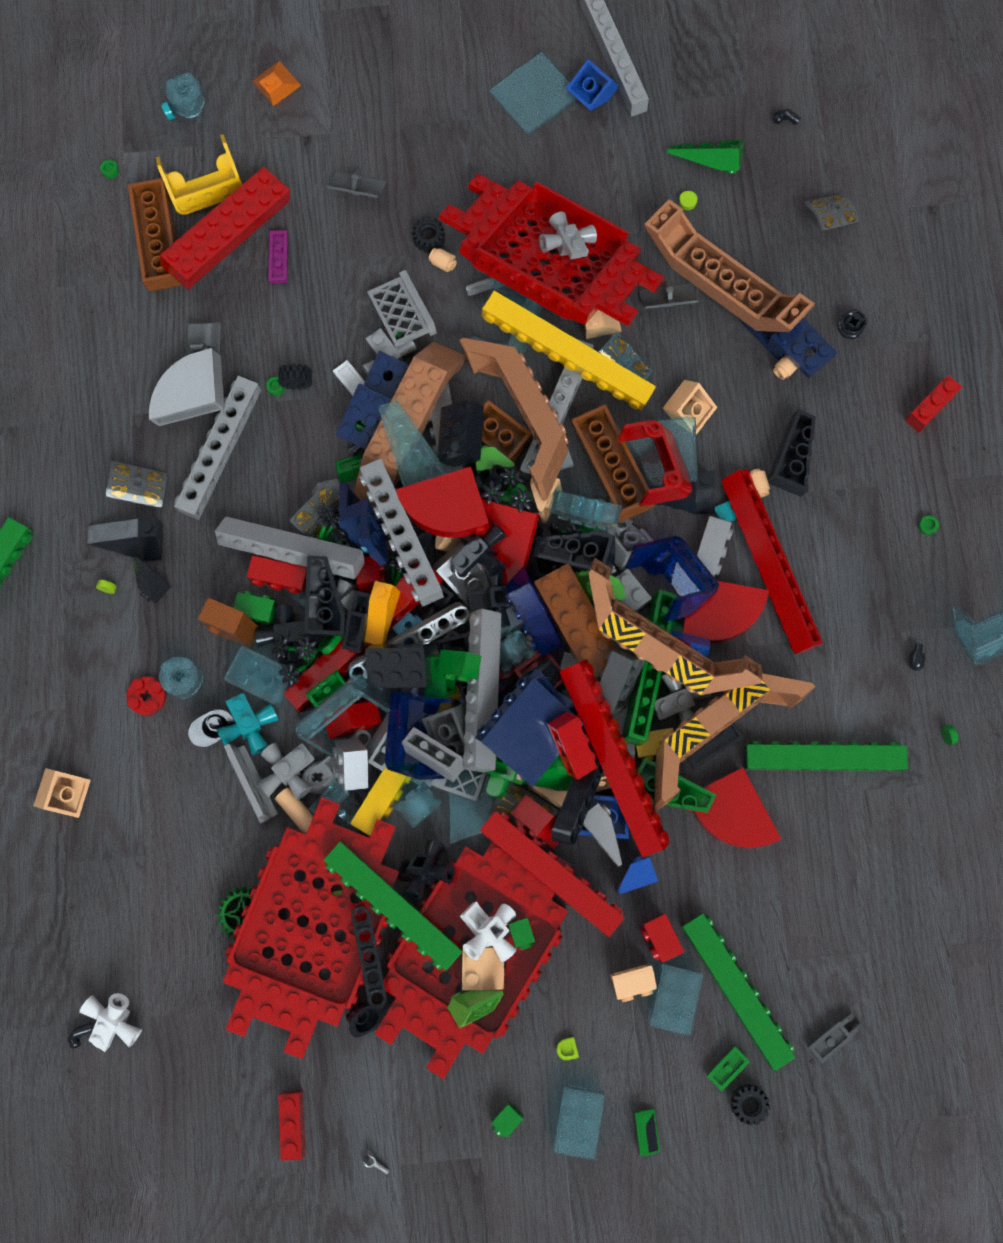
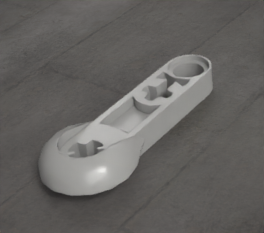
(325, 767)

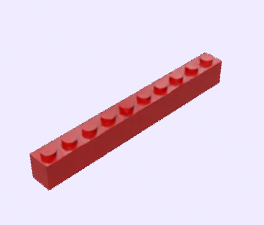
(771, 562)
(341, 658)
(615, 758)

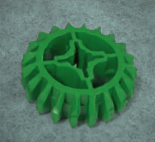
(242, 894)

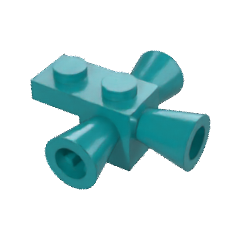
(247, 723)

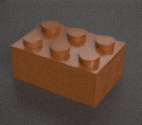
(504, 432)

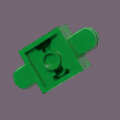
(500, 779)

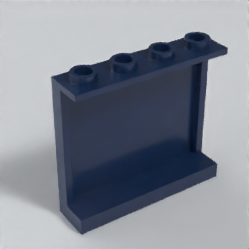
(520, 730)

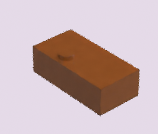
(228, 623)

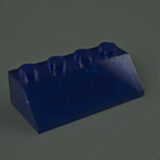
(533, 613)

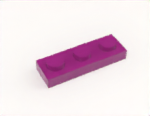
(278, 256)

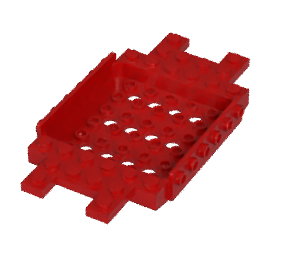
(503, 213)
(283, 992)
(421, 995)

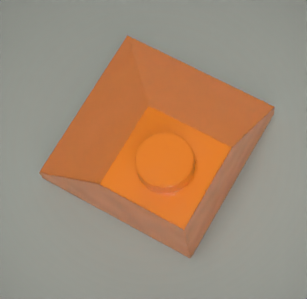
(276, 83)

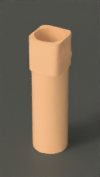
(295, 809)

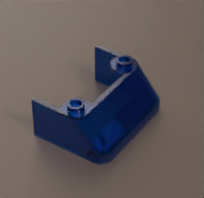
(681, 568)
(406, 712)

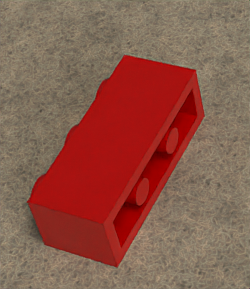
(933, 403)
(277, 575)
(572, 745)
(292, 1125)

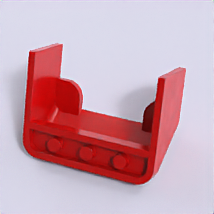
(676, 479)

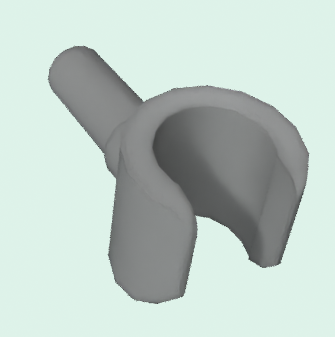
(373, 1162)

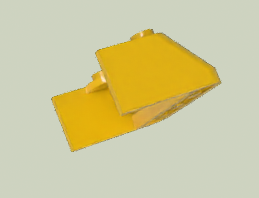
(205, 190)

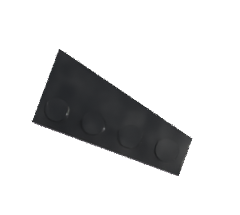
(792, 461)

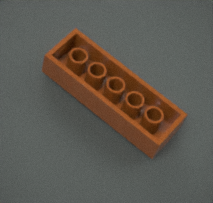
(153, 231)
(611, 461)
(574, 617)

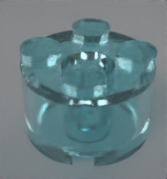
(185, 95)
(514, 651)
(172, 671)
(418, 805)

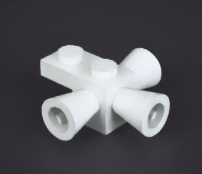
(488, 931)
(110, 1021)

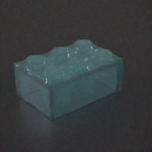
(585, 509)
(257, 676)
(675, 999)
(579, 1122)

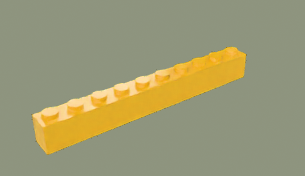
(567, 350)
(387, 790)

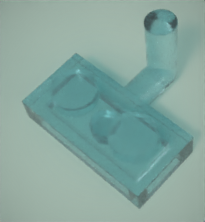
(336, 794)

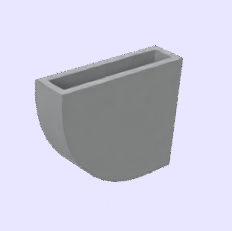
(188, 389)

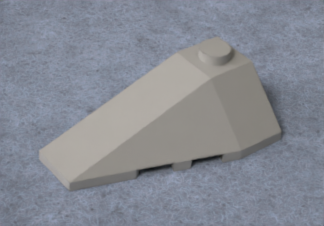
(625, 538)

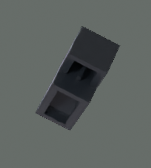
(356, 622)

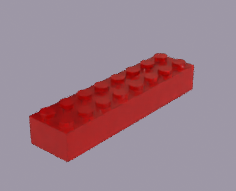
(225, 228)
(552, 874)

